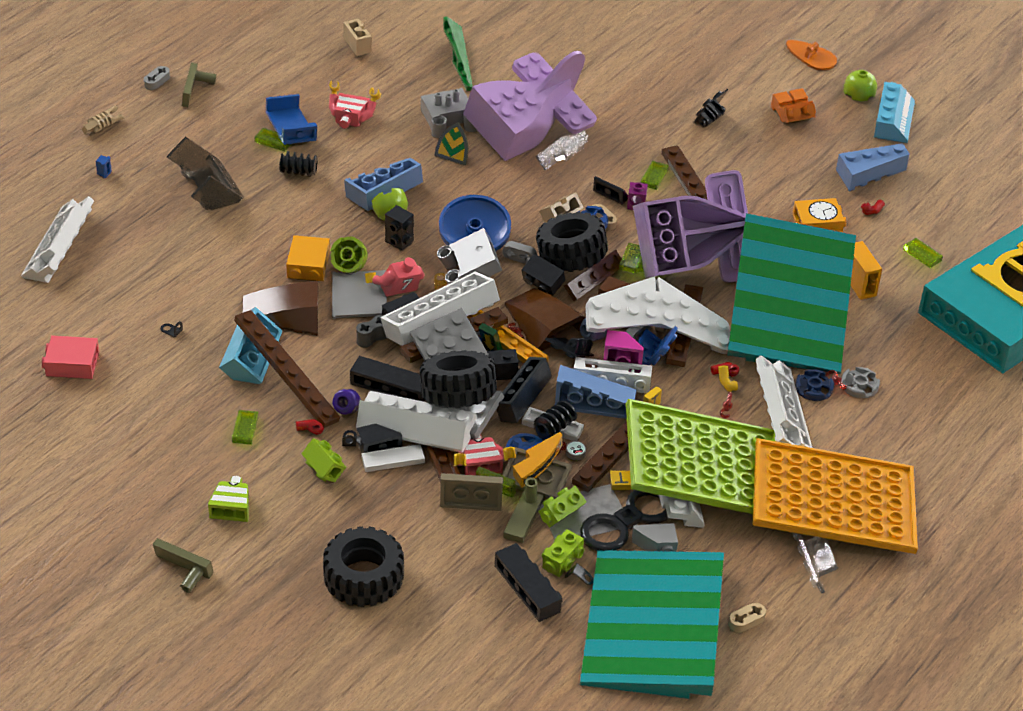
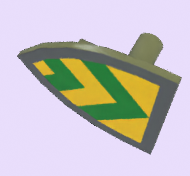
(453, 145)

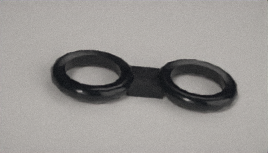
(623, 520)

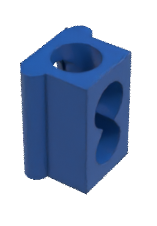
(103, 166)

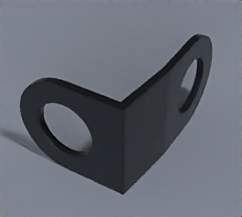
(174, 331)
(349, 440)
(580, 572)

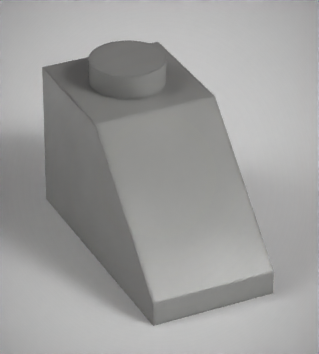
(655, 537)

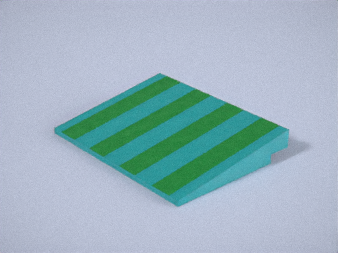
(792, 294)
(654, 622)

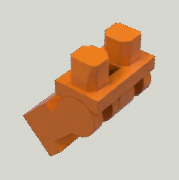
(793, 106)

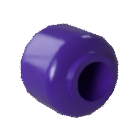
(342, 397)

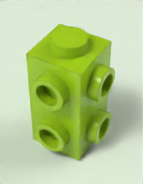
(323, 460)
(565, 504)
(563, 553)

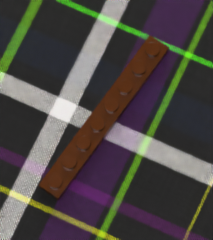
(287, 368)

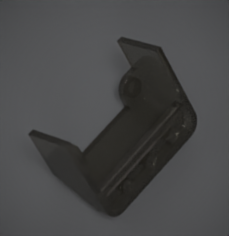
(214, 183)

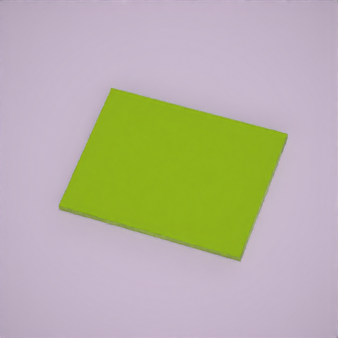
(692, 455)

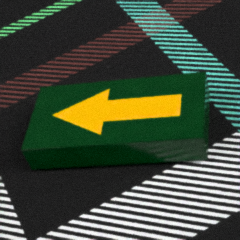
(489, 338)

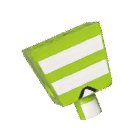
(230, 501)

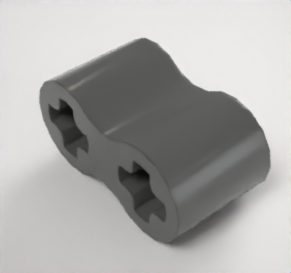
(370, 332)

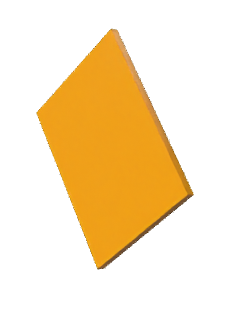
(834, 496)

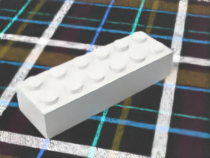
(468, 293)

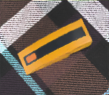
(537, 459)

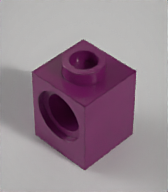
(637, 194)

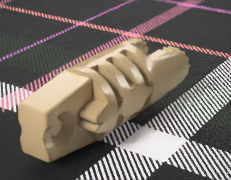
(101, 121)

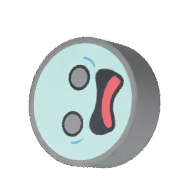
(575, 450)

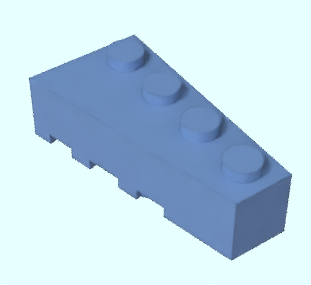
(871, 164)
(401, 174)
(592, 393)

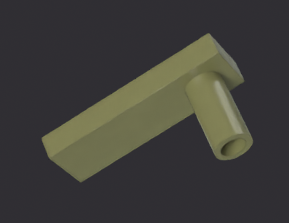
(193, 75)
(524, 512)
(197, 565)

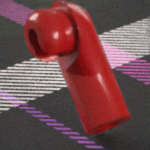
(867, 209)
(733, 369)
(311, 425)

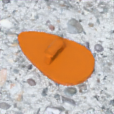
(812, 54)

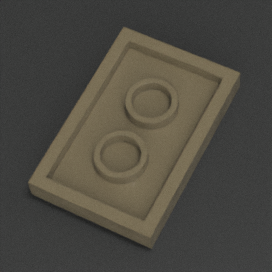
(549, 482)
(471, 492)

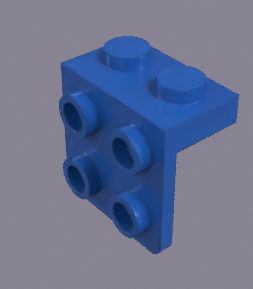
(654, 346)

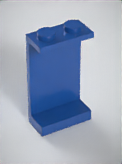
(289, 120)

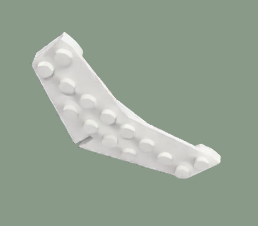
(657, 306)

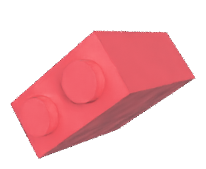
(71, 357)

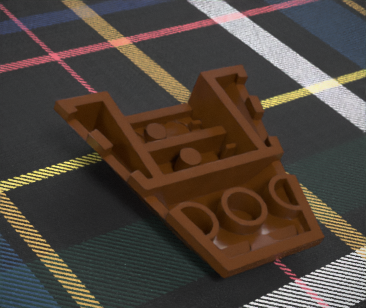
(288, 305)
(542, 316)

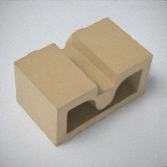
(357, 38)
(567, 204)

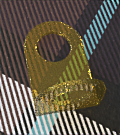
(439, 283)

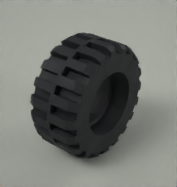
(572, 241)
(458, 379)
(367, 586)

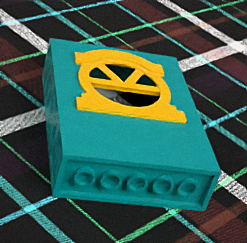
(978, 305)

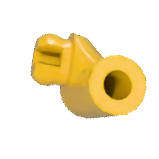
(725, 381)

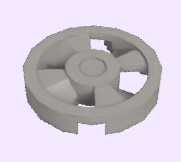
(860, 382)

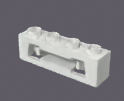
(618, 372)

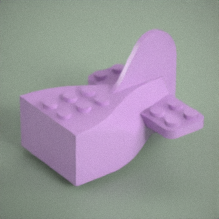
(520, 114)
(694, 231)

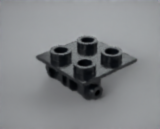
(712, 110)
(574, 347)

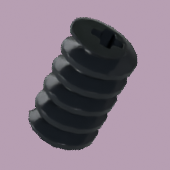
(298, 164)
(554, 419)

